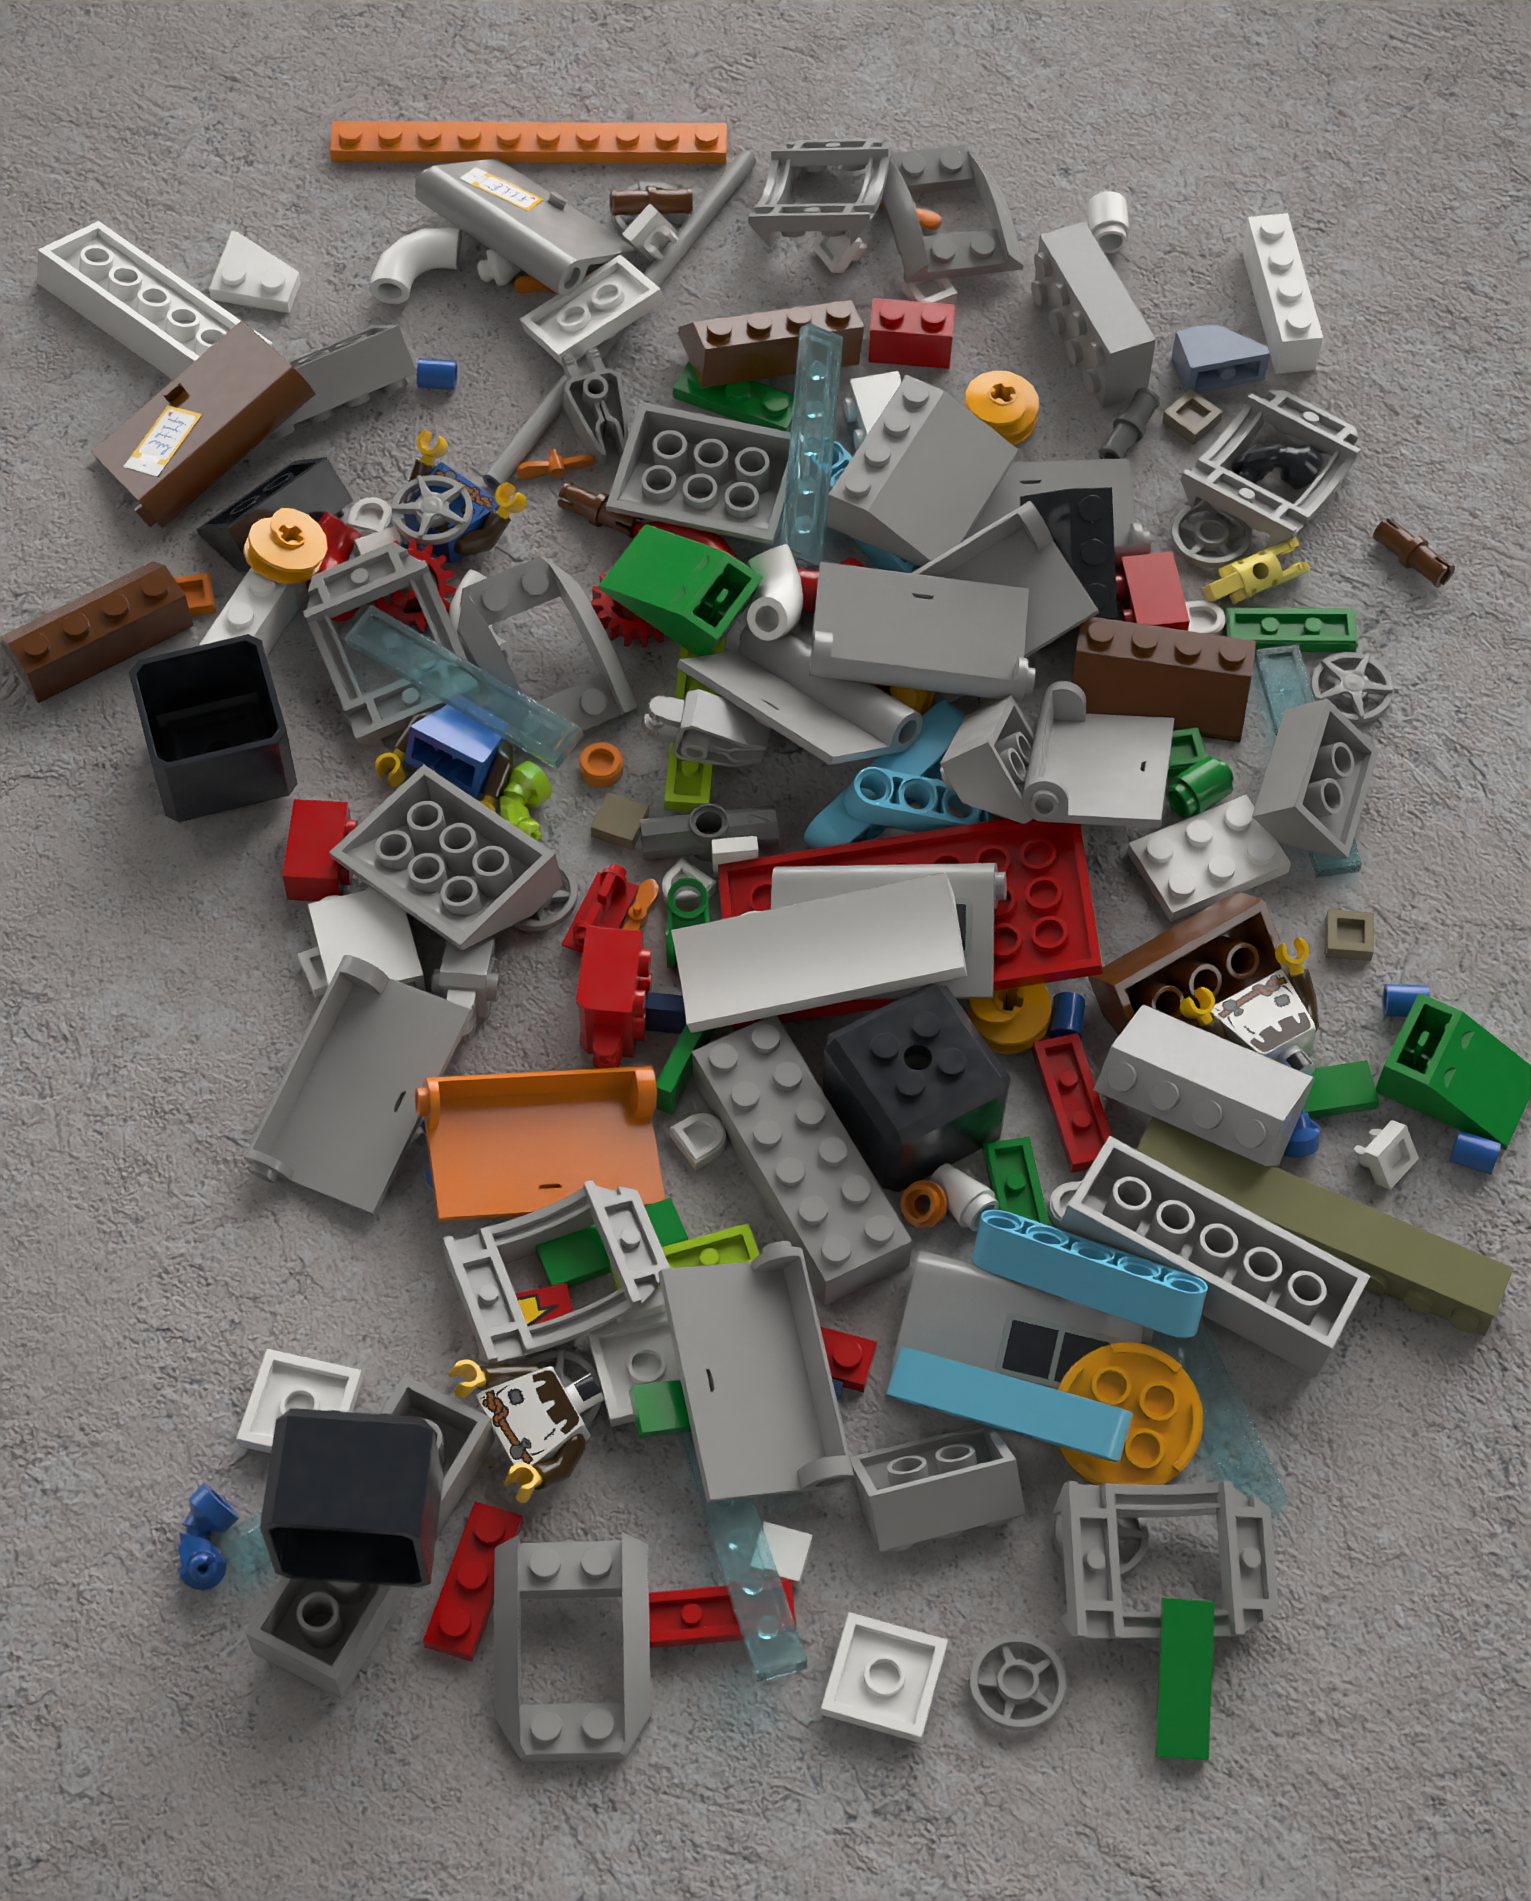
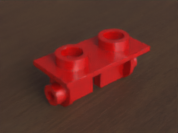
(603, 905)

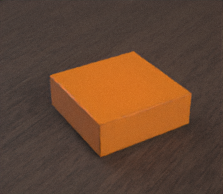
(198, 593)

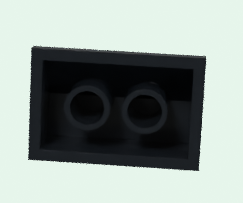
(302, 485)
(1084, 534)

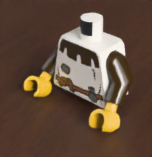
(1268, 1017)
(532, 1418)

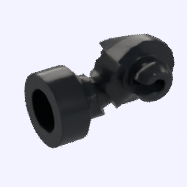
(1296, 464)

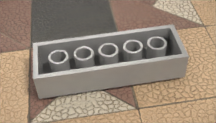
(801, 1159)
(1256, 1273)
(330, 1627)

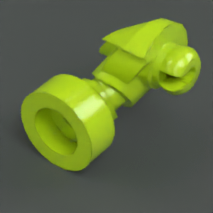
(527, 788)

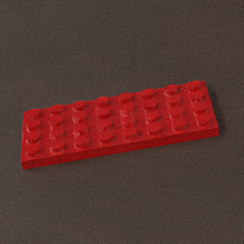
(1040, 930)

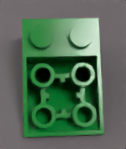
(682, 587)
(1456, 1072)

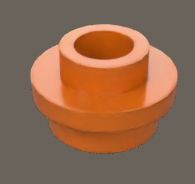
(912, 1204)

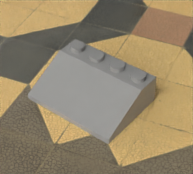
(703, 473)
(919, 475)
(450, 860)

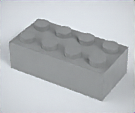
(1092, 314)

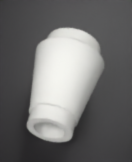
(965, 1196)

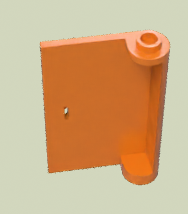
(521, 1132)

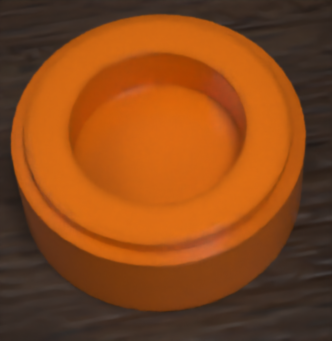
(601, 765)

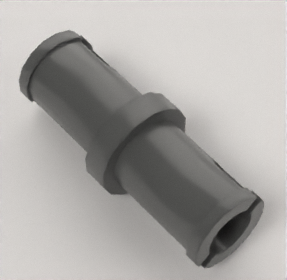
(1130, 425)

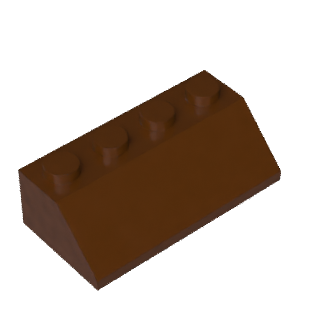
(765, 342)
(98, 630)
(1165, 674)
(1214, 949)

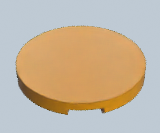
(1164, 1410)

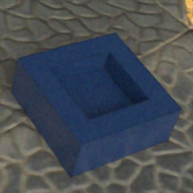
(665, 1013)

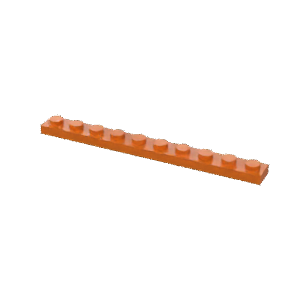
(529, 142)

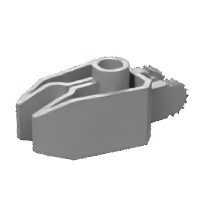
(595, 405)
(706, 729)
(469, 980)

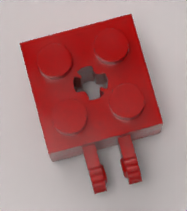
(613, 994)

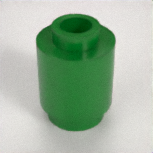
(1200, 787)

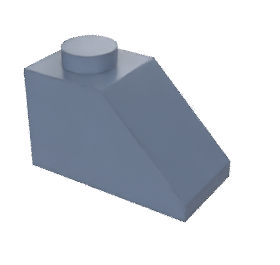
(1217, 358)

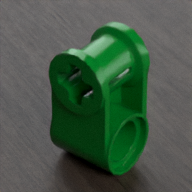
(680, 919)

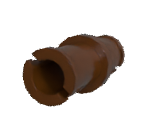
(664, 201)
(594, 508)
(1413, 552)

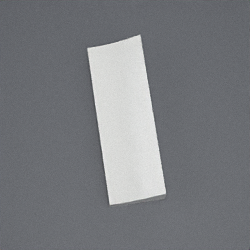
(133, 298)
(819, 952)

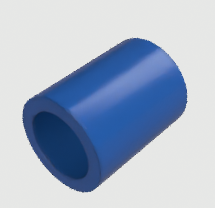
(437, 374)
(1399, 999)
(1067, 1014)
(1475, 1152)

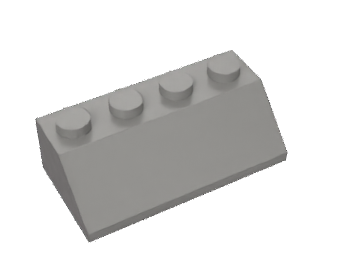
(349, 372)
(1205, 1085)

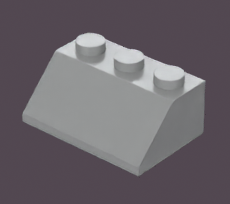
(991, 759)
(1316, 780)
(937, 1487)

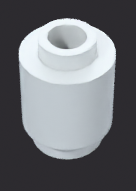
(1108, 220)

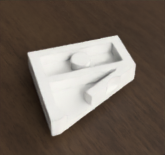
(253, 277)

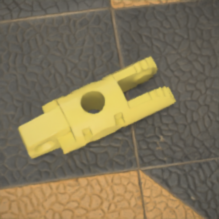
(1240, 581)

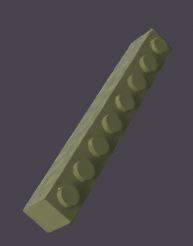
(1399, 1257)

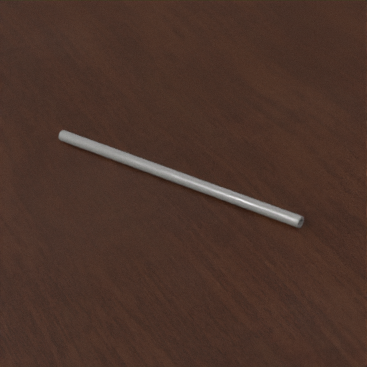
(657, 273)

